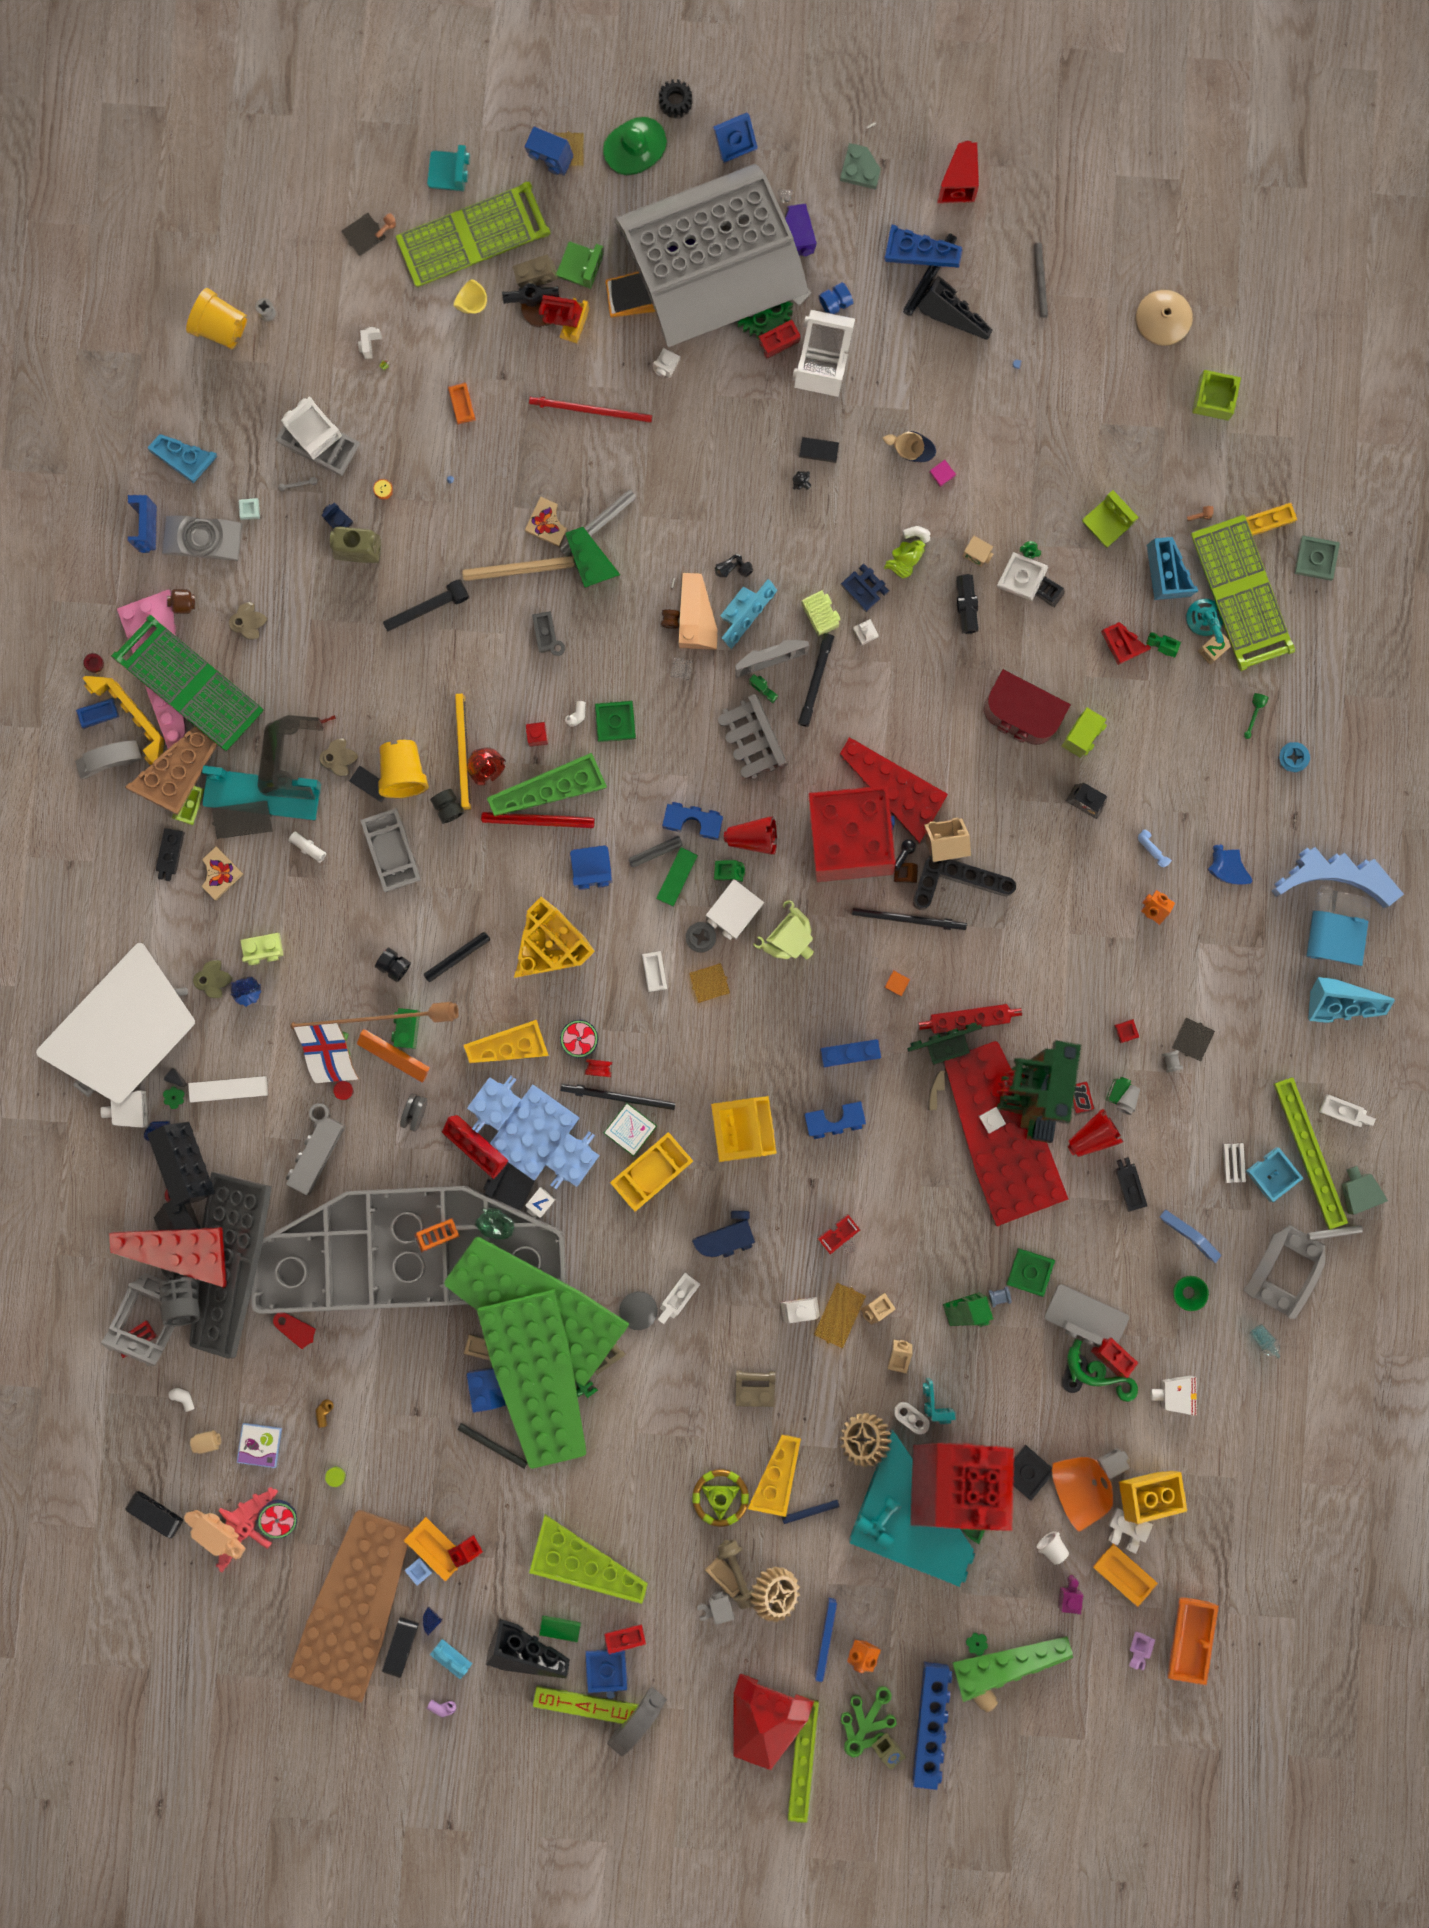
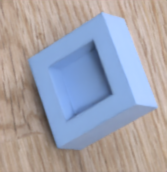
(418, 1571)

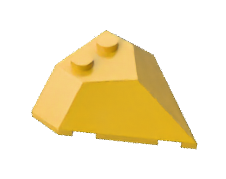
(550, 941)

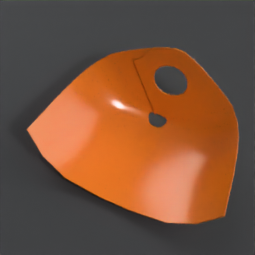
(1079, 1497)

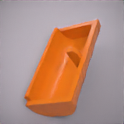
(1192, 1641)

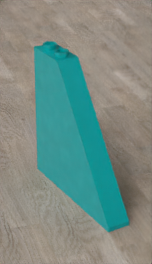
(930, 1550)

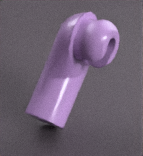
(442, 1709)

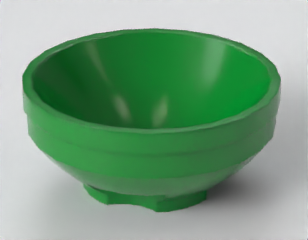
(1200, 1295)

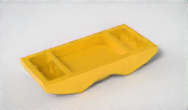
(651, 1171)

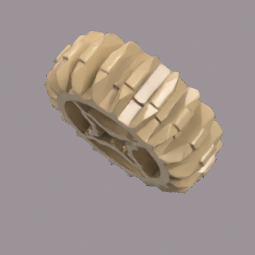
(864, 1458)
(779, 1596)

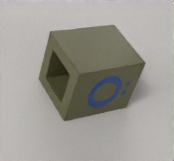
(889, 1751)

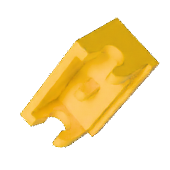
(573, 334)

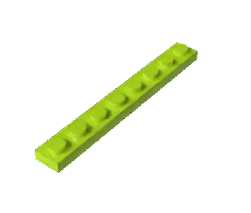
(1310, 1153)

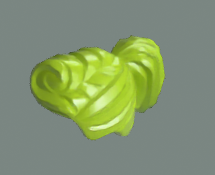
(905, 558)

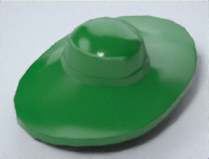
(635, 146)

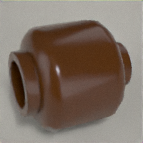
(181, 601)

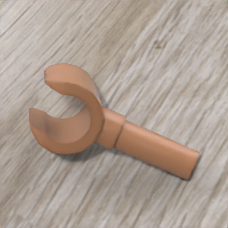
(390, 223)
(1207, 514)

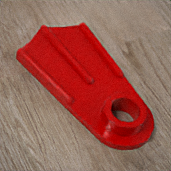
(295, 1330)

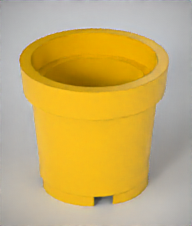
(215, 319)
(401, 770)

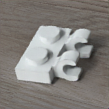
(1138, 1532)

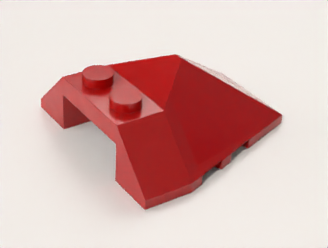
(765, 1721)

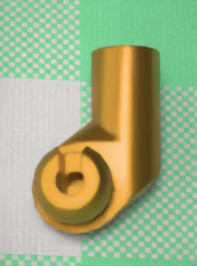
(321, 1412)

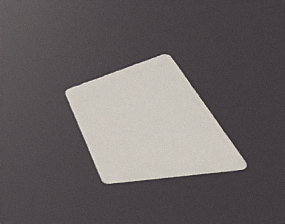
(120, 1028)

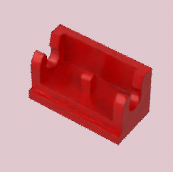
(560, 311)
(779, 339)
(1115, 1357)

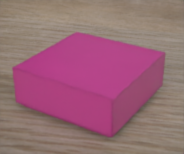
(942, 473)

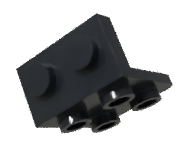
(509, 1187)

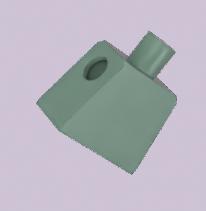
(1361, 1192)

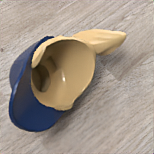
(912, 446)

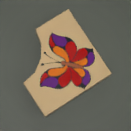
(545, 523)
(220, 873)

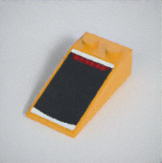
(628, 295)

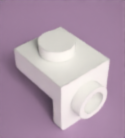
(365, 344)

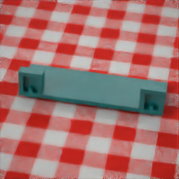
(235, 788)

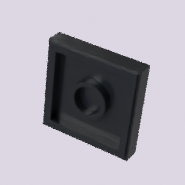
(1030, 1472)

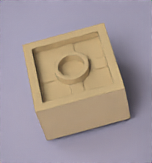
(947, 839)

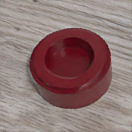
(93, 663)

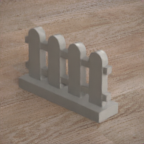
(756, 746)

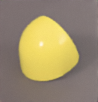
(471, 298)

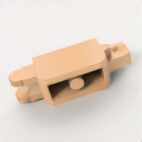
(214, 1534)

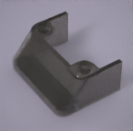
(271, 779)

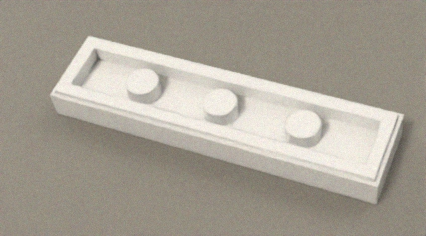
(228, 1089)

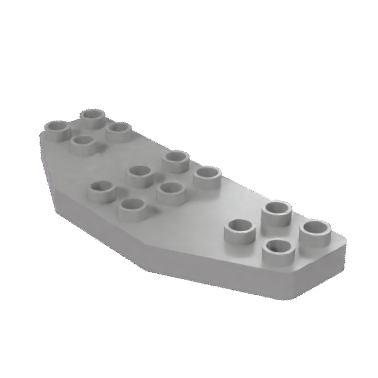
(366, 1256)

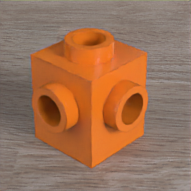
(1157, 906)
(863, 1656)

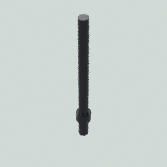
(947, 924)
(580, 1090)

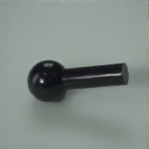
(907, 847)

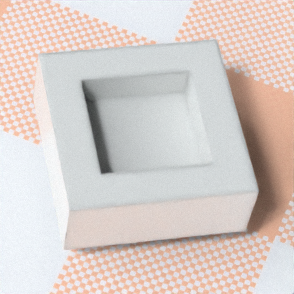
(992, 1120)

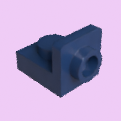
(336, 517)

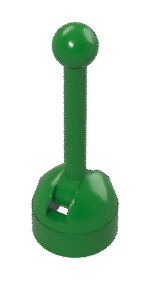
(1258, 701)

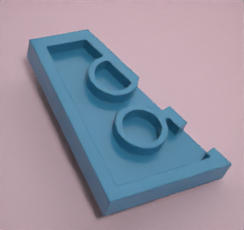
(183, 458)

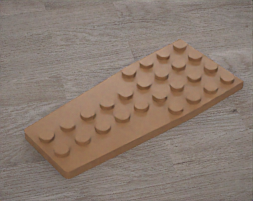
(353, 1608)

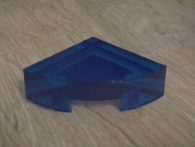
(430, 1620)

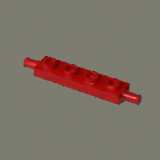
(959, 1019)

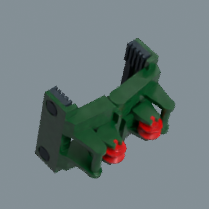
(1042, 1089)

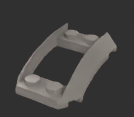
(1275, 1296)
(129, 1344)

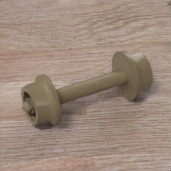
(728, 1550)

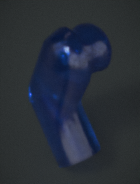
(154, 1125)

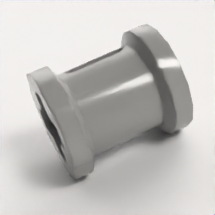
(266, 306)
(1172, 1061)

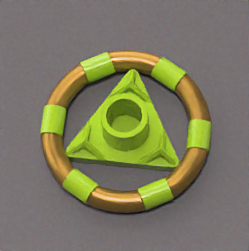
(720, 1497)

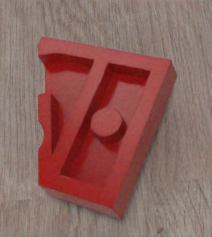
(1123, 643)

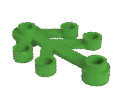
(866, 1724)

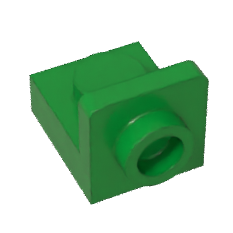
(729, 870)

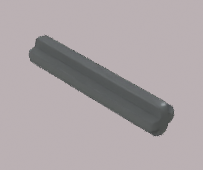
(655, 851)

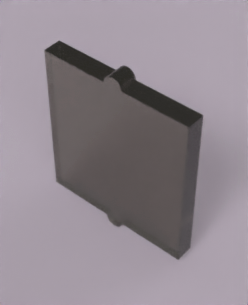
(362, 234)
(1193, 1039)

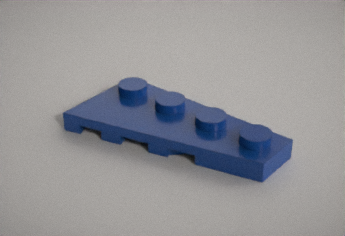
(922, 250)

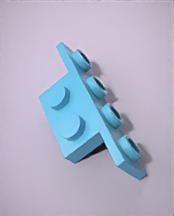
(744, 610)

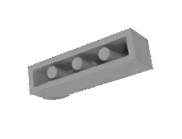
(316, 1153)

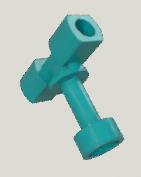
(877, 1528)

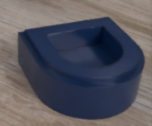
(740, 1215)

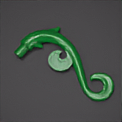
(1099, 1380)

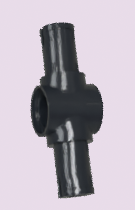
(521, 294)

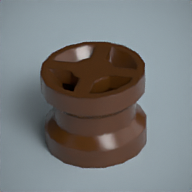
(670, 619)

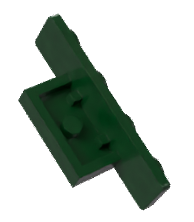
(948, 1046)

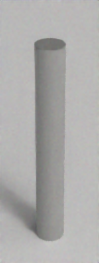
(1334, 1232)

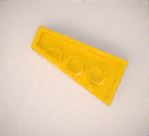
(514, 1043)
(776, 1482)

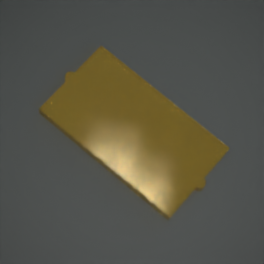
(839, 1315)

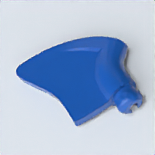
(1228, 866)

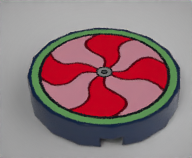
(579, 1038)
(277, 1519)

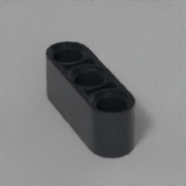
(154, 1514)
(400, 1647)

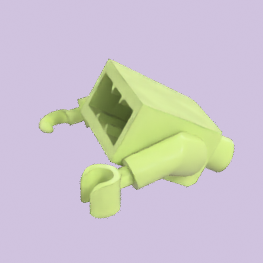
(790, 936)

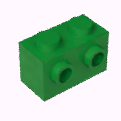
(406, 1030)

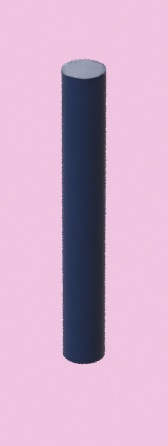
(810, 1511)

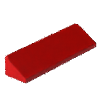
(474, 1146)

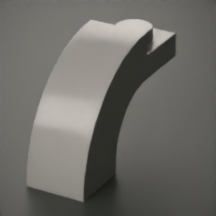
(106, 757)

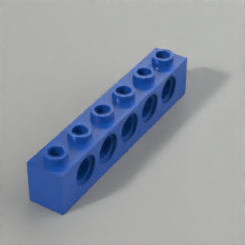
(922, 1777)

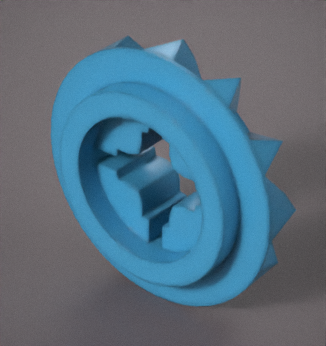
(1300, 751)

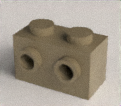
(535, 271)

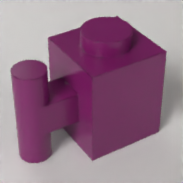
(1070, 1598)

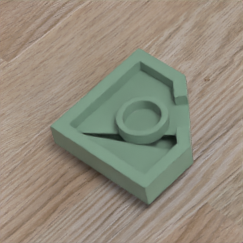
(860, 167)

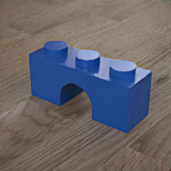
(677, 815)
(850, 1053)
(852, 1117)

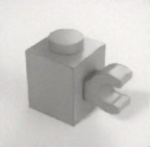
(719, 1608)

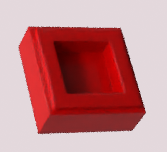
(1126, 1031)

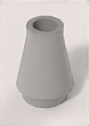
(1128, 1101)

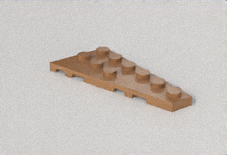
(175, 772)

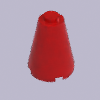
(753, 836)
(1095, 1136)

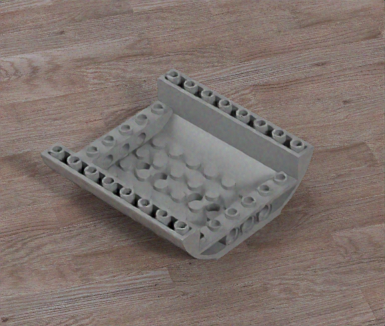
(723, 271)

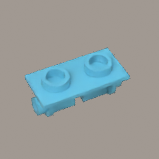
(451, 1659)

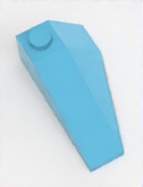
(1338, 999)

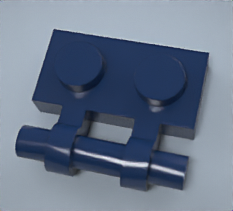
(861, 591)

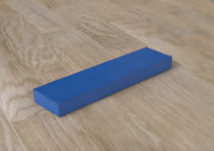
(825, 1639)

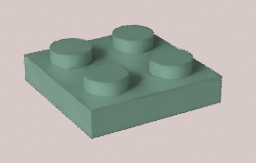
(1317, 558)

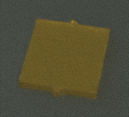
(576, 142)
(709, 983)

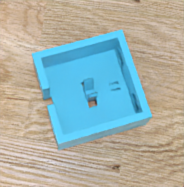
(1281, 1180)

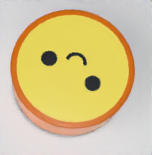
(383, 489)

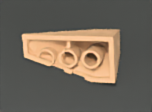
(697, 621)

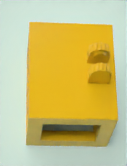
(743, 1128)

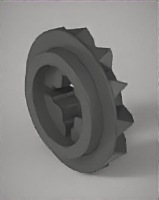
(697, 928)

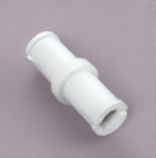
(307, 847)

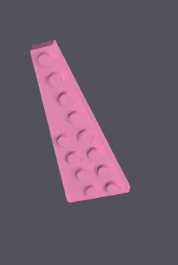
(132, 618)

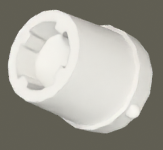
(1053, 1548)

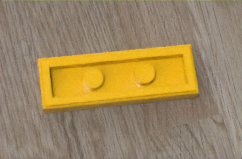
(1271, 519)

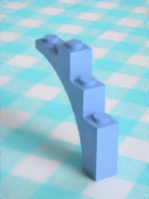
(1368, 878)

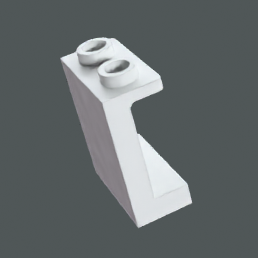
(311, 427)
(734, 910)

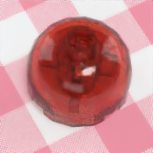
(485, 764)

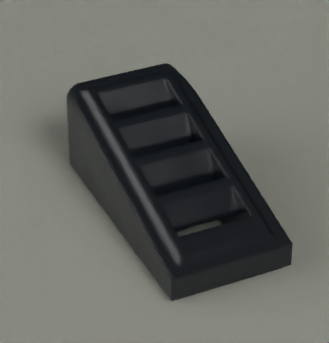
(1054, 587)

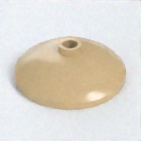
(1158, 326)

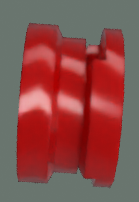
(598, 1068)

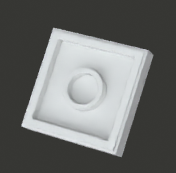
(1022, 576)

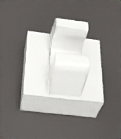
(865, 632)

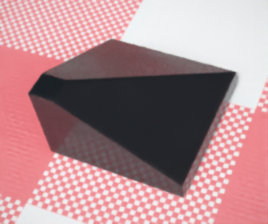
(175, 1078)

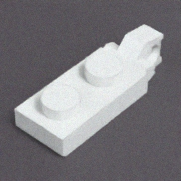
(1345, 1111)
(678, 1297)

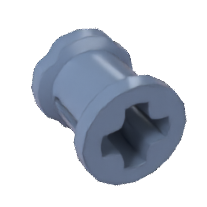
(1000, 1296)

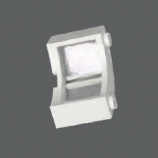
(822, 353)

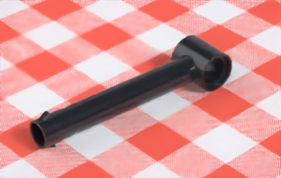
(455, 592)

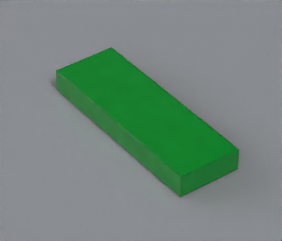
(677, 877)

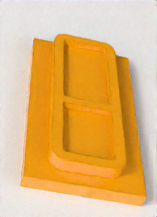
(432, 1548)
(1125, 1575)

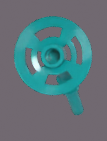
(1206, 619)

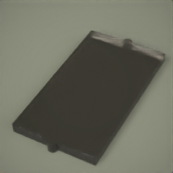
(242, 819)

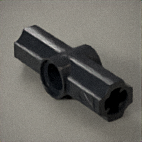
(967, 604)

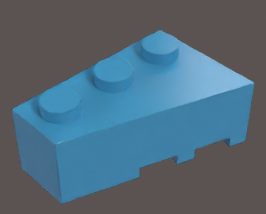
(1167, 570)

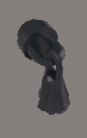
(724, 568)

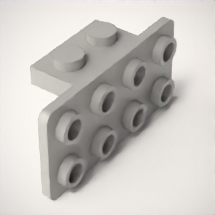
(1085, 1316)

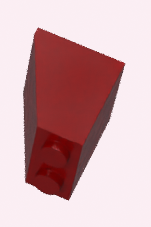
(962, 175)

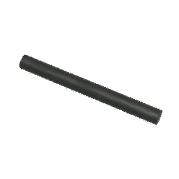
(492, 1445)

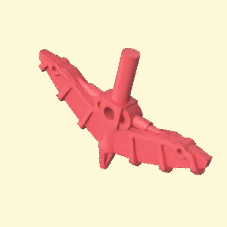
(244, 1522)

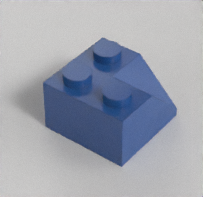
(551, 149)
(484, 1390)

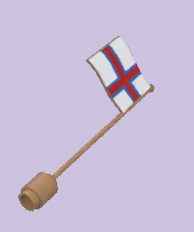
(328, 1051)

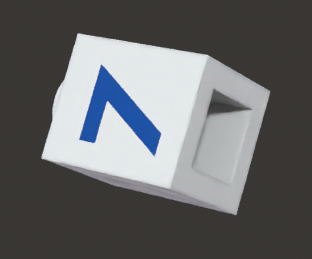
(540, 1203)

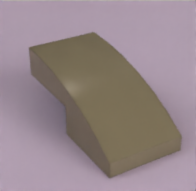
(937, 1085)

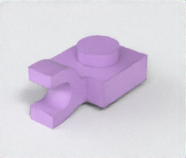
(1142, 1648)

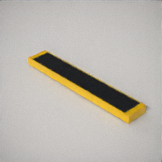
(463, 751)

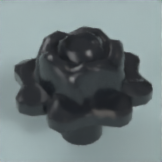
(801, 480)

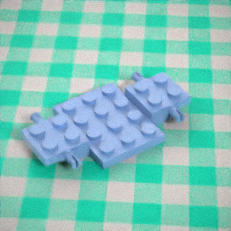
(533, 1132)

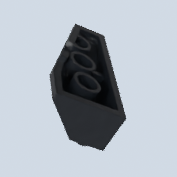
(944, 306)
(176, 1217)
(521, 1653)

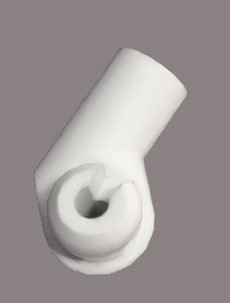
(917, 531)

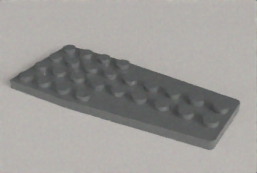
(241, 1212)

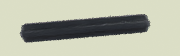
(457, 956)

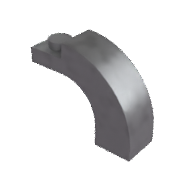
(638, 1723)

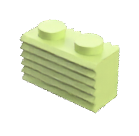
(820, 613)

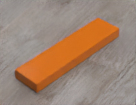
(393, 1055)

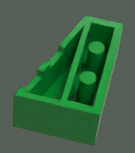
(589, 558)

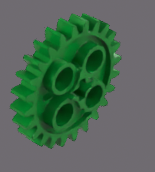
(771, 319)

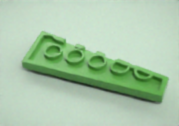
(563, 782)
(995, 1669)

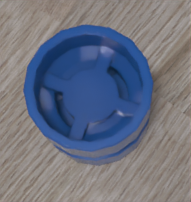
(837, 298)

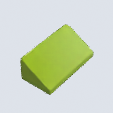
(191, 806)

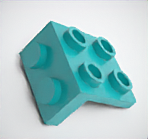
(449, 169)
(941, 1415)

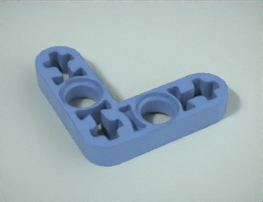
(1191, 1234)

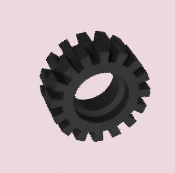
(675, 109)

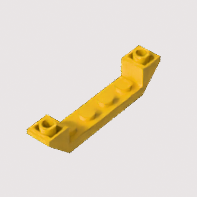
(100, 685)

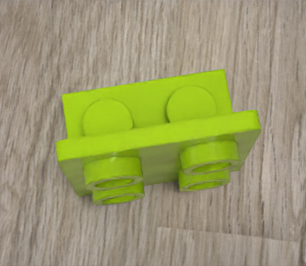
(1110, 519)

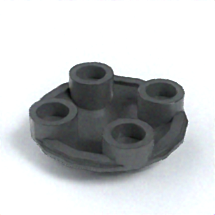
(638, 1310)

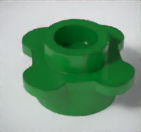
(1030, 550)

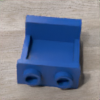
(147, 523)

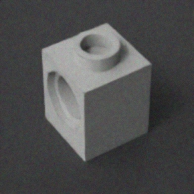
(1114, 1463)

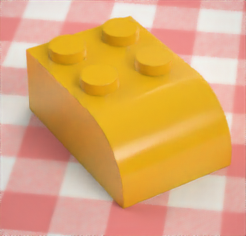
(1152, 1496)

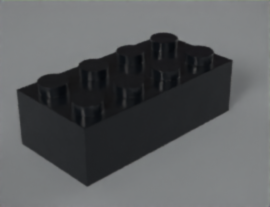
(181, 1163)

